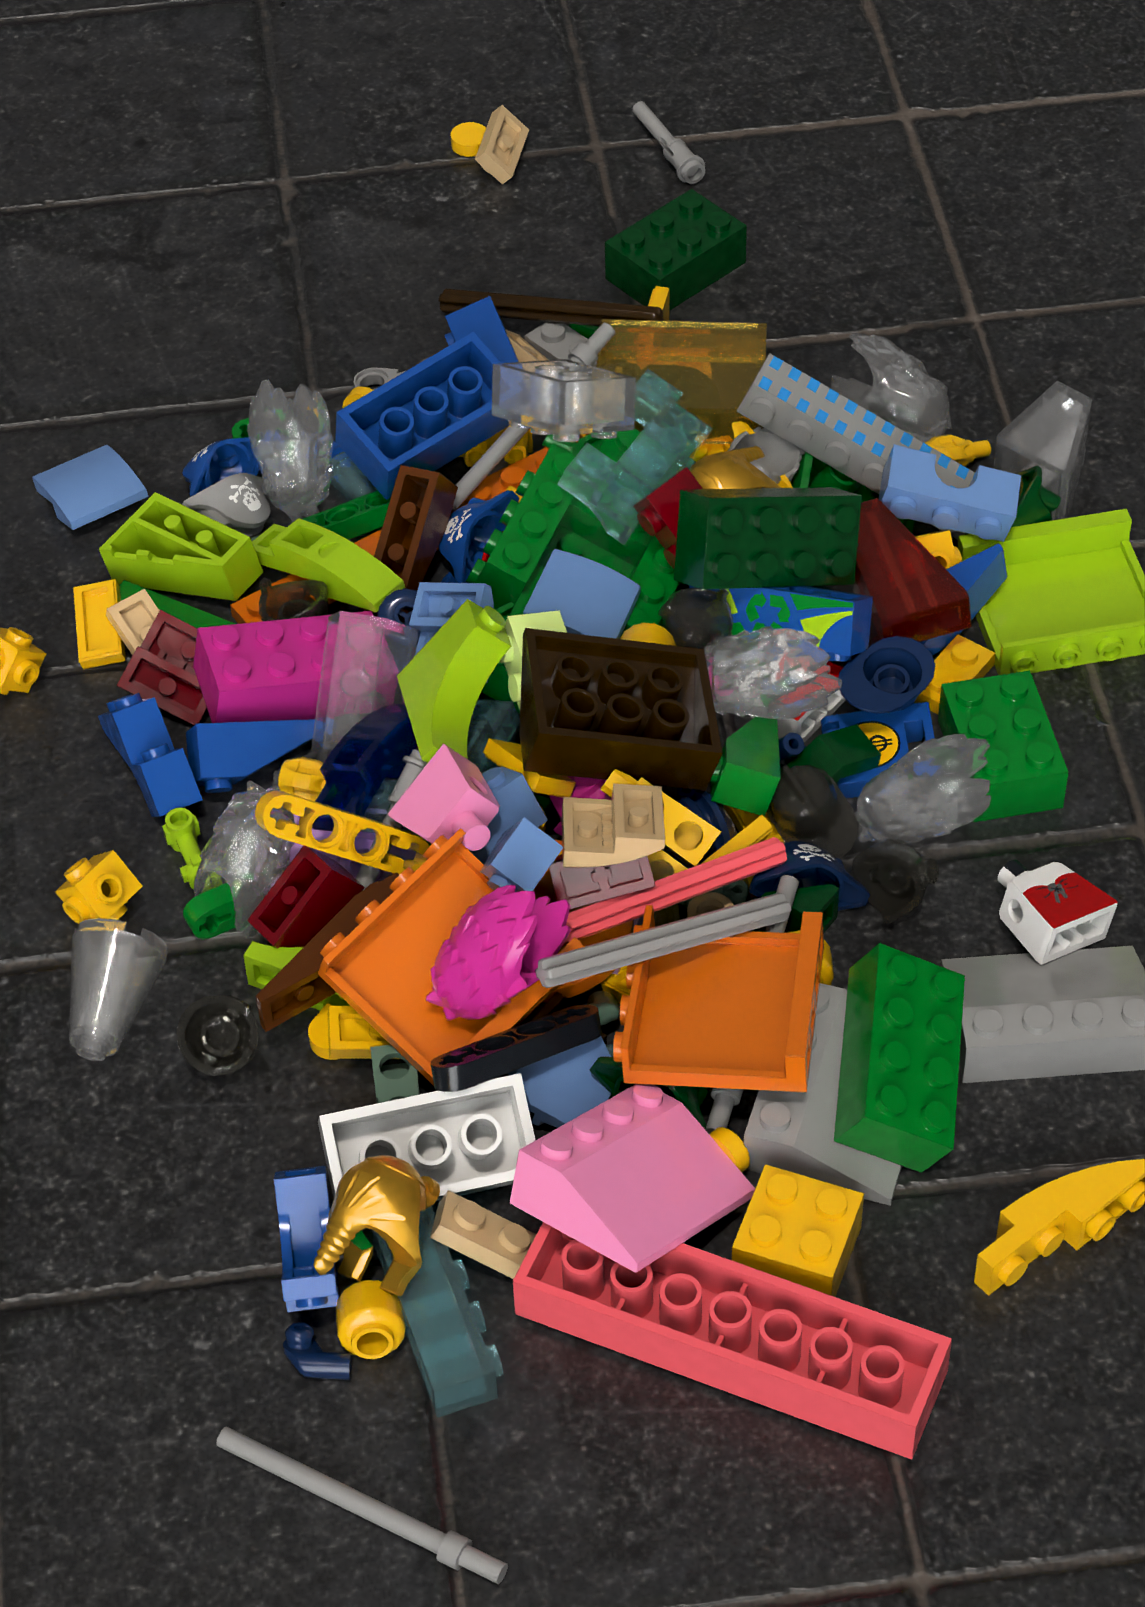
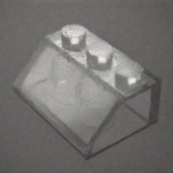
(359, 672)

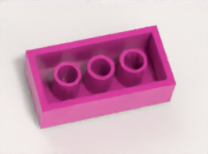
(262, 669)

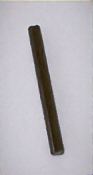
(549, 309)

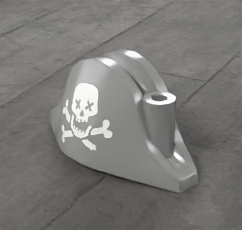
(235, 503)

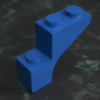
(145, 745)

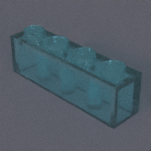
(445, 1326)

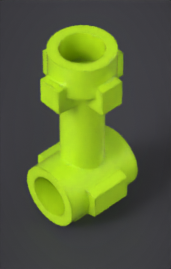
(182, 833)

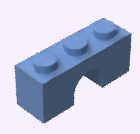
(916, 493)

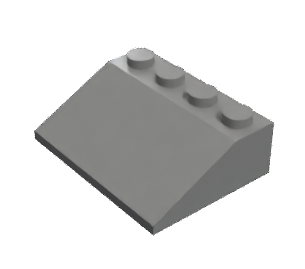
(1051, 1017)
(799, 1127)

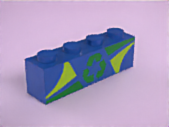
(832, 616)

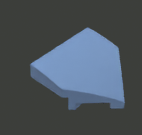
(563, 1084)

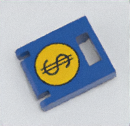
(887, 732)

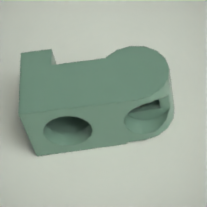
(392, 1080)

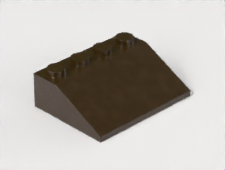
(617, 707)

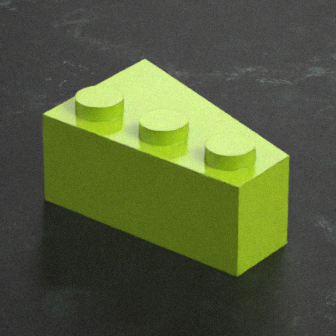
(181, 552)

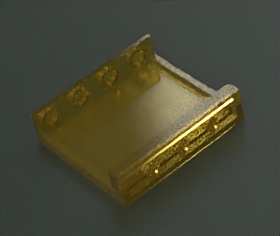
(701, 359)

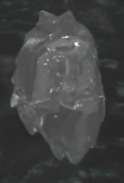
(900, 389)
(292, 448)
(769, 673)
(926, 792)
(244, 855)

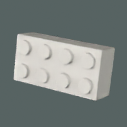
(456, 1138)

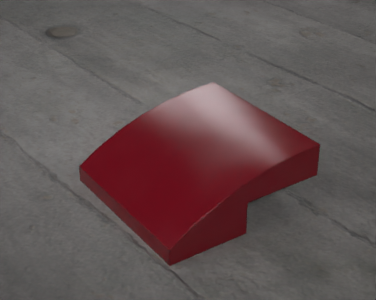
(165, 669)

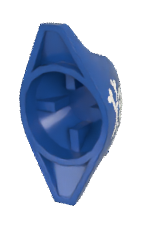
(218, 462)
(470, 531)

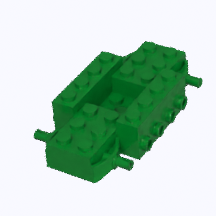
(553, 520)

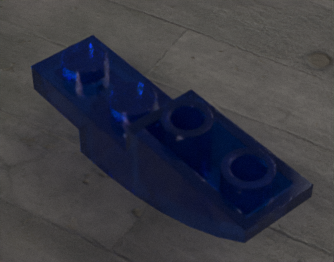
(363, 760)

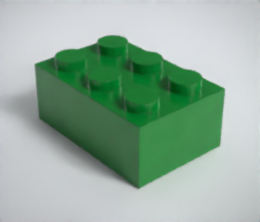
(1023, 754)

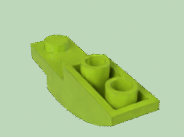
(325, 556)

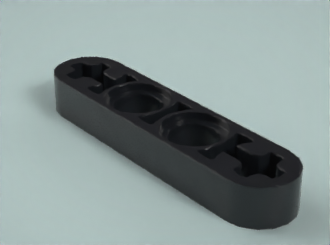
(515, 1048)

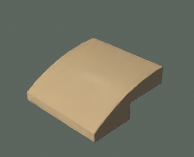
(614, 829)

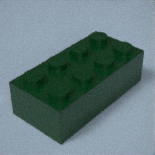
(767, 537)

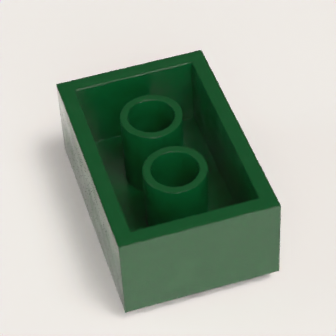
(676, 247)

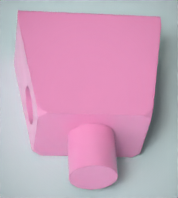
(448, 797)

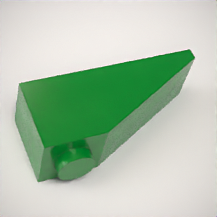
(748, 767)

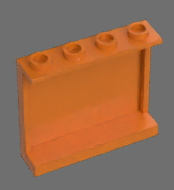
(390, 955)
(724, 1011)

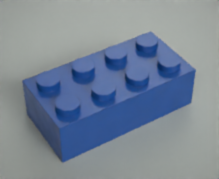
(422, 415)

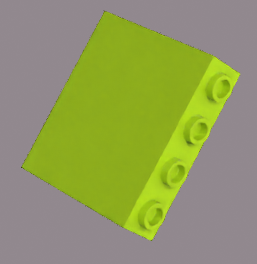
(1067, 594)

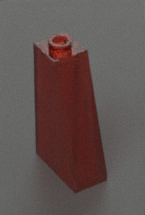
(907, 583)

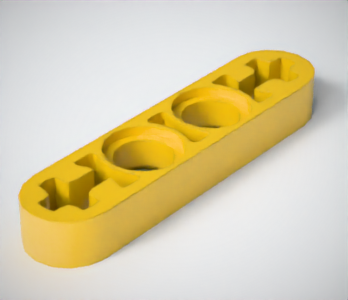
(344, 832)

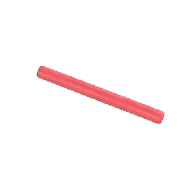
(676, 888)

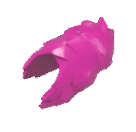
(496, 951)

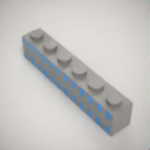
(834, 427)

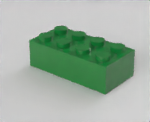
(900, 1058)

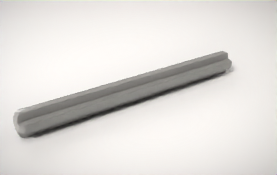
(662, 940)

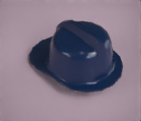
(887, 675)

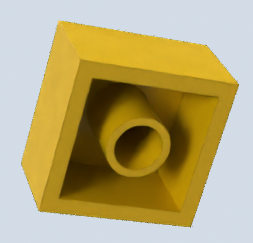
(799, 1229)

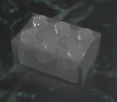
(563, 399)

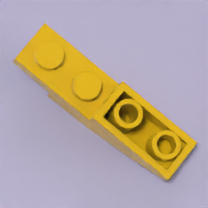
(1068, 1208)

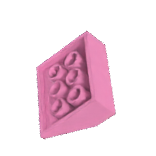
(629, 1177)

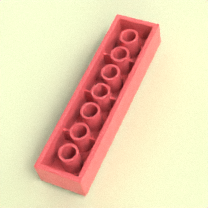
(744, 1335)

